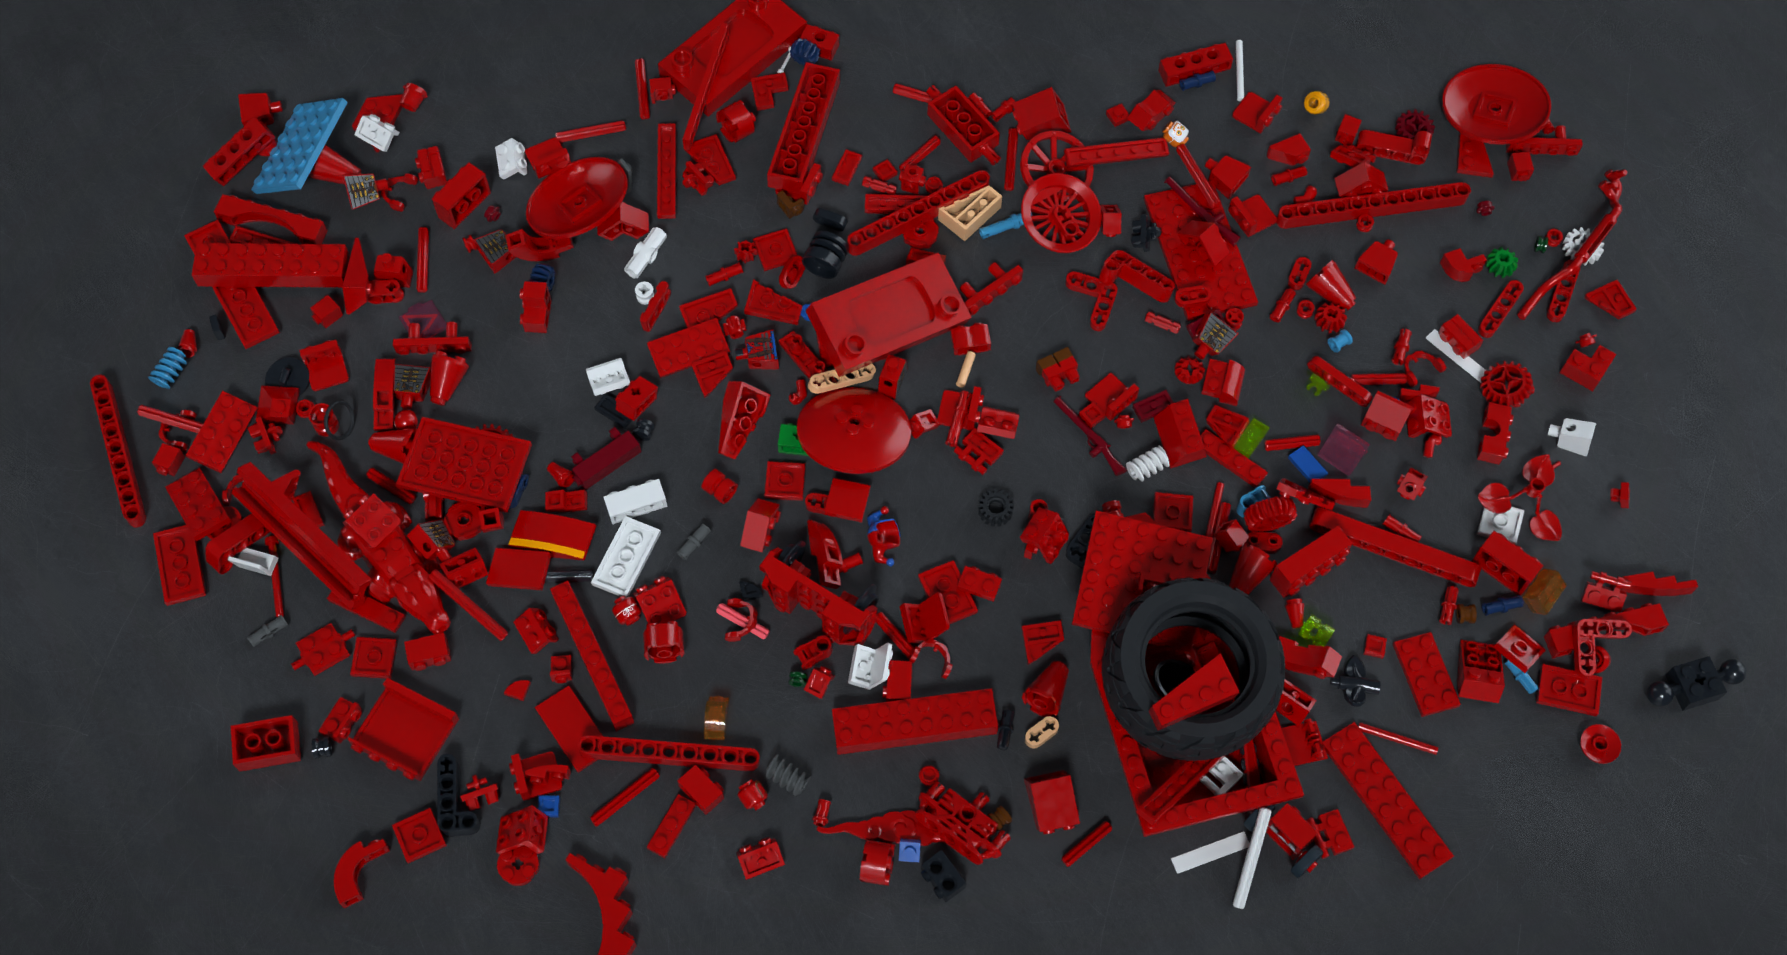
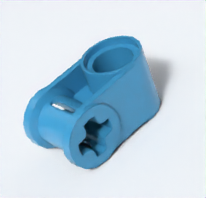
(1250, 499)

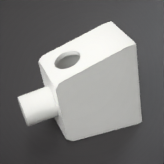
(1574, 435)

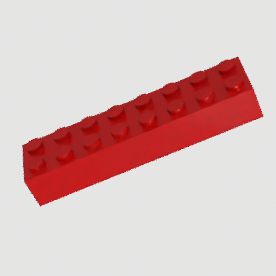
(803, 127)
(270, 265)
(914, 721)

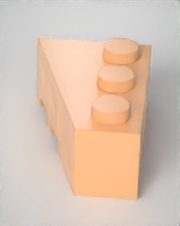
(970, 213)

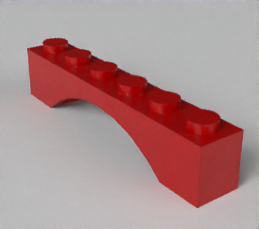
(239, 211)
(1644, 621)

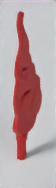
(888, 828)

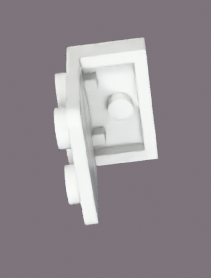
(870, 666)

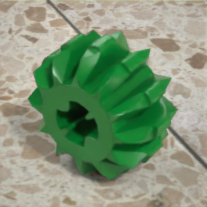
(1501, 262)

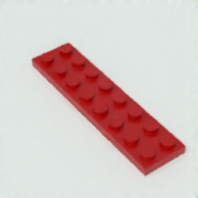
(241, 304)
(1387, 800)

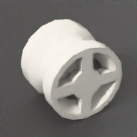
(644, 298)

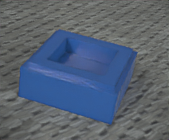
(549, 805)

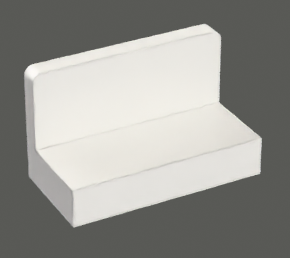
(255, 561)

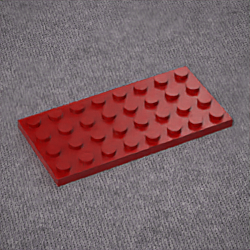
(1227, 279)

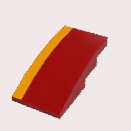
(552, 533)

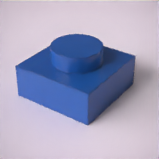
(909, 850)

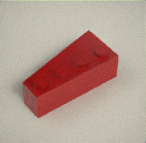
(1198, 693)

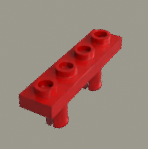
(1550, 146)
(998, 287)
(423, 346)
(803, 356)

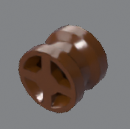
(1466, 613)
(1001, 817)

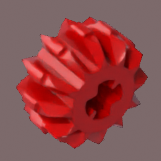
(1330, 317)

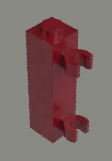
(606, 460)

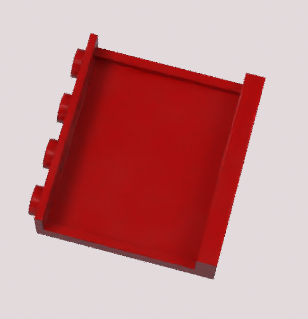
(404, 730)

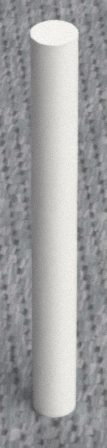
(1239, 70)

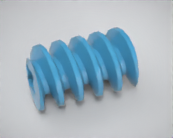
(167, 367)

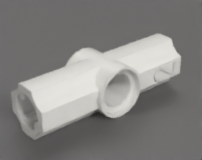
(645, 252)

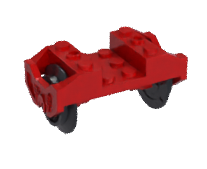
(844, 618)

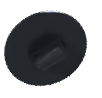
(288, 373)

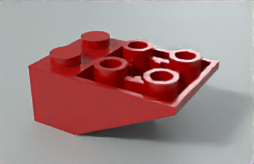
(1480, 672)

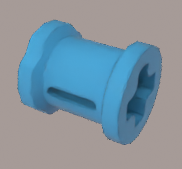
(1340, 341)

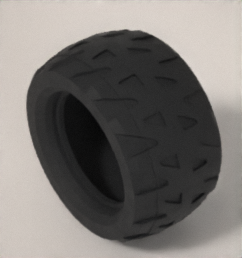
(1238, 624)

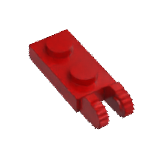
(655, 306)

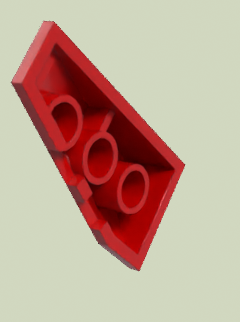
(356, 281)
(740, 413)

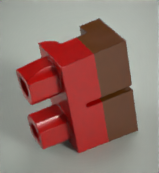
(1057, 368)

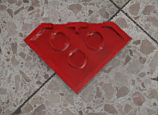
(1303, 494)

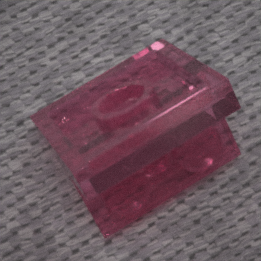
(1344, 450)

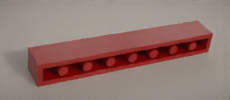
(592, 656)

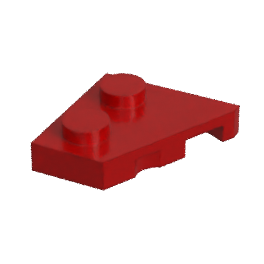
(1612, 299)
(711, 371)
(1041, 638)

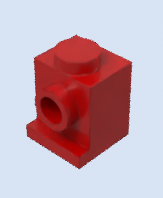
(661, 89)

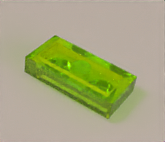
(1251, 437)

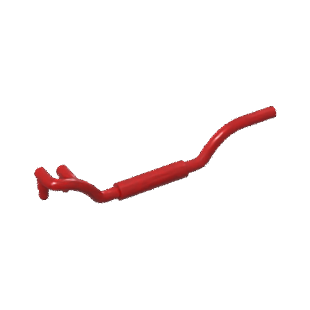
(1613, 192)

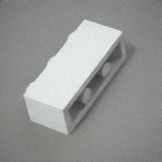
(635, 501)

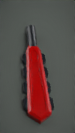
(1250, 765)

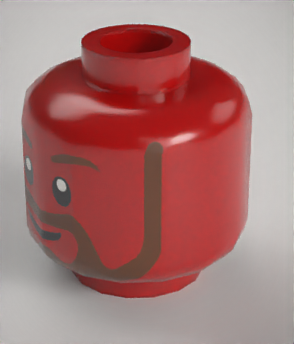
(752, 794)

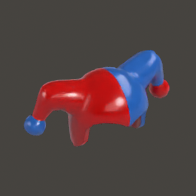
(882, 535)

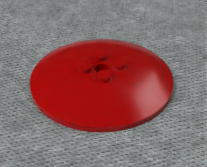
(1517, 95)
(555, 203)
(835, 443)

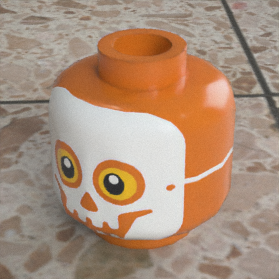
(1175, 133)

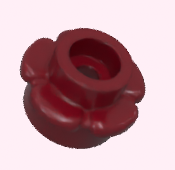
(1485, 208)
(492, 213)

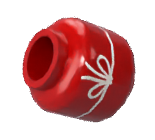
(626, 610)

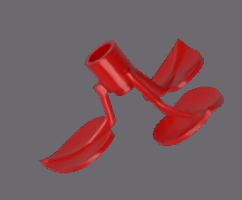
(1540, 475)

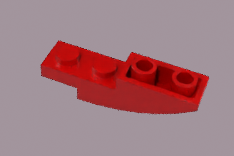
(383, 395)
(829, 558)

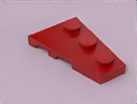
(1473, 158)
(767, 304)

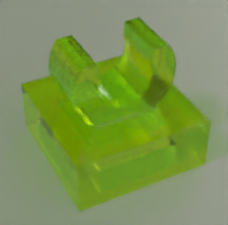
(1319, 383)

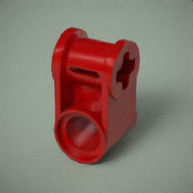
(384, 290)
(812, 652)

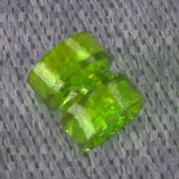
(1323, 635)

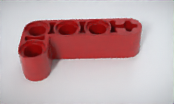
(1395, 147)
(1137, 274)
(234, 541)

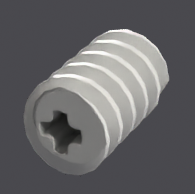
(1148, 462)

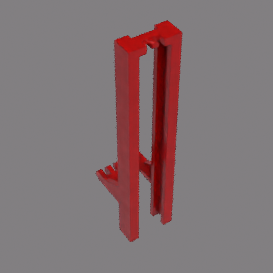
(274, 508)

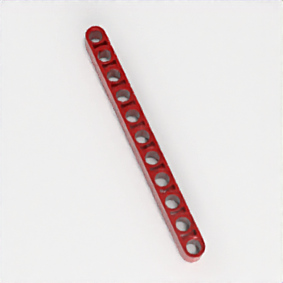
(1437, 197)

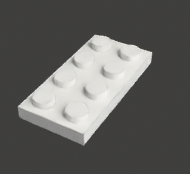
(626, 557)

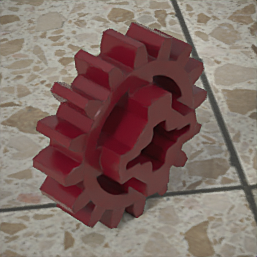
(1411, 123)

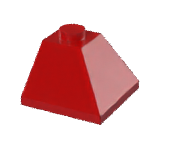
(278, 404)

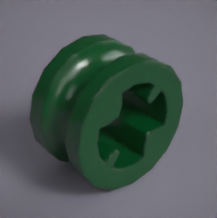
(1541, 244)
(797, 679)

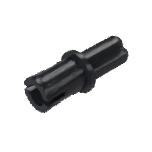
(1005, 729)

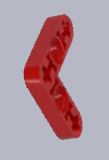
(1099, 292)
(1588, 637)

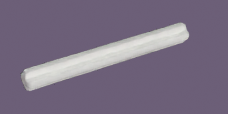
(1251, 858)

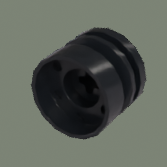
(825, 254)

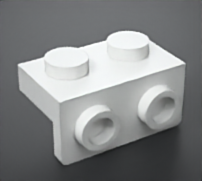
(511, 158)
(607, 376)

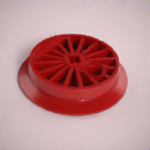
(1050, 186)

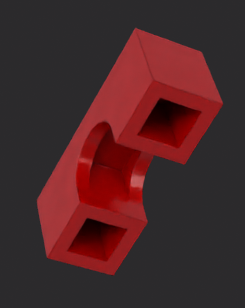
(1493, 448)

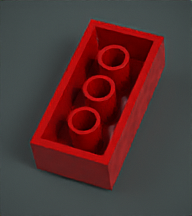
(1311, 562)

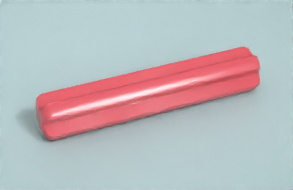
(741, 620)

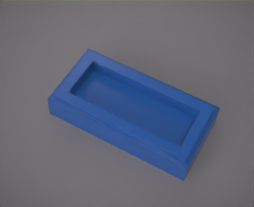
(1307, 464)

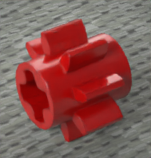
(745, 251)
(734, 327)

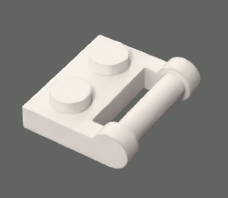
(1226, 773)

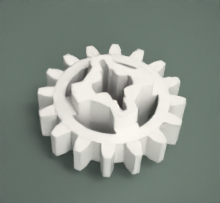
(1573, 247)

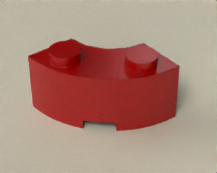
(1151, 110)

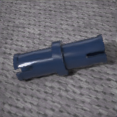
(1197, 80)
(1502, 605)

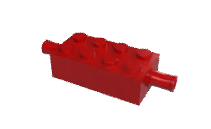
(963, 124)

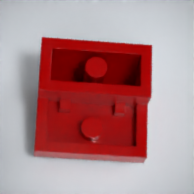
(1224, 381)

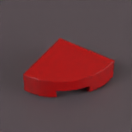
(518, 689)

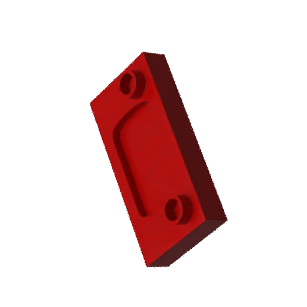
(757, 37)
(888, 314)

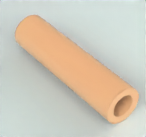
(965, 370)

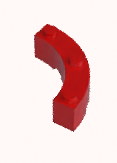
(1314, 660)

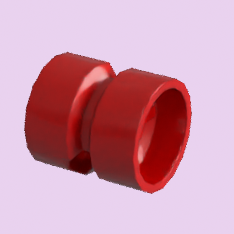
(316, 417)
(719, 486)

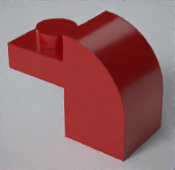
(1459, 268)

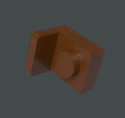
(788, 206)

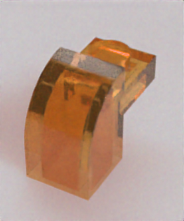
(716, 718)

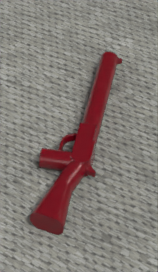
(1203, 214)
(1101, 445)

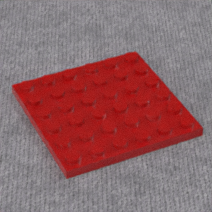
(1118, 553)

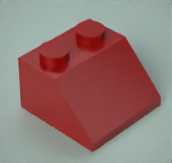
(1386, 416)

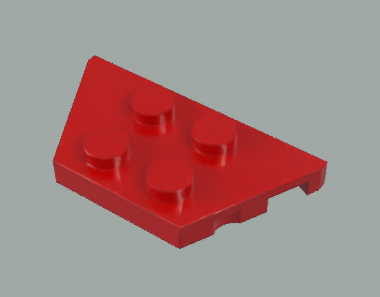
(384, 107)

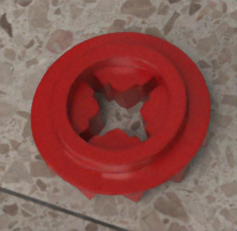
(1184, 375)

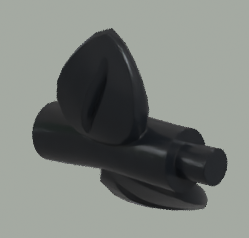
(1355, 683)

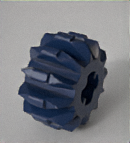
(804, 51)
(543, 273)

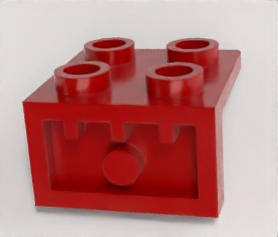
(1112, 395)
(523, 828)

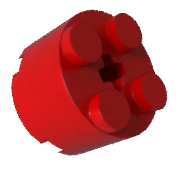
(736, 121)
(663, 642)
(877, 862)

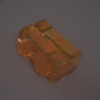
(1544, 591)

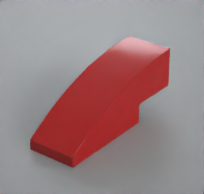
(1342, 492)

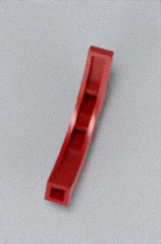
(615, 913)

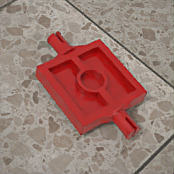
(322, 649)

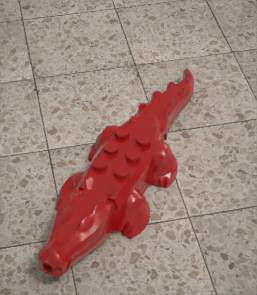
(395, 562)

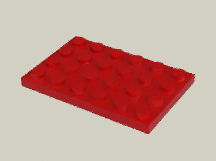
(464, 464)

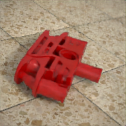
(962, 834)

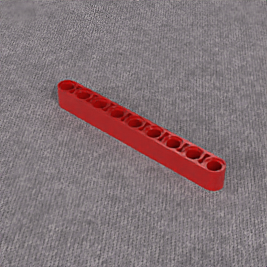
(912, 218)
(121, 457)
(1398, 548)
(660, 747)

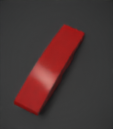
(1650, 585)

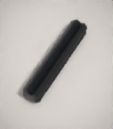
(569, 575)

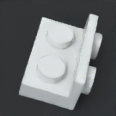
(376, 132)

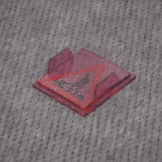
(427, 316)

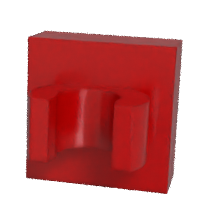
(1621, 495)

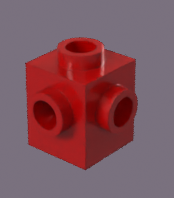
(912, 179)
(1411, 484)

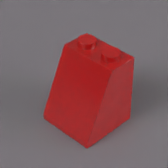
(1040, 114)
(1052, 801)

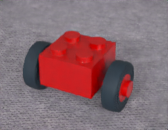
(1292, 835)

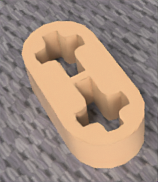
(1038, 728)

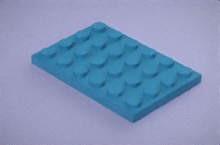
(299, 146)

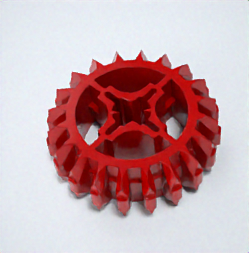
(1518, 386)
(1270, 514)

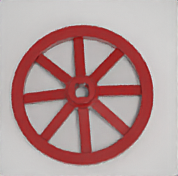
(1055, 163)

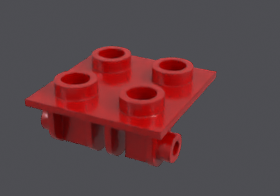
(1305, 742)

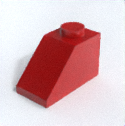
(1290, 151)
(1110, 220)

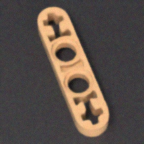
(843, 381)

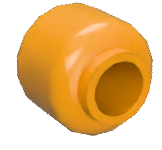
(1316, 102)

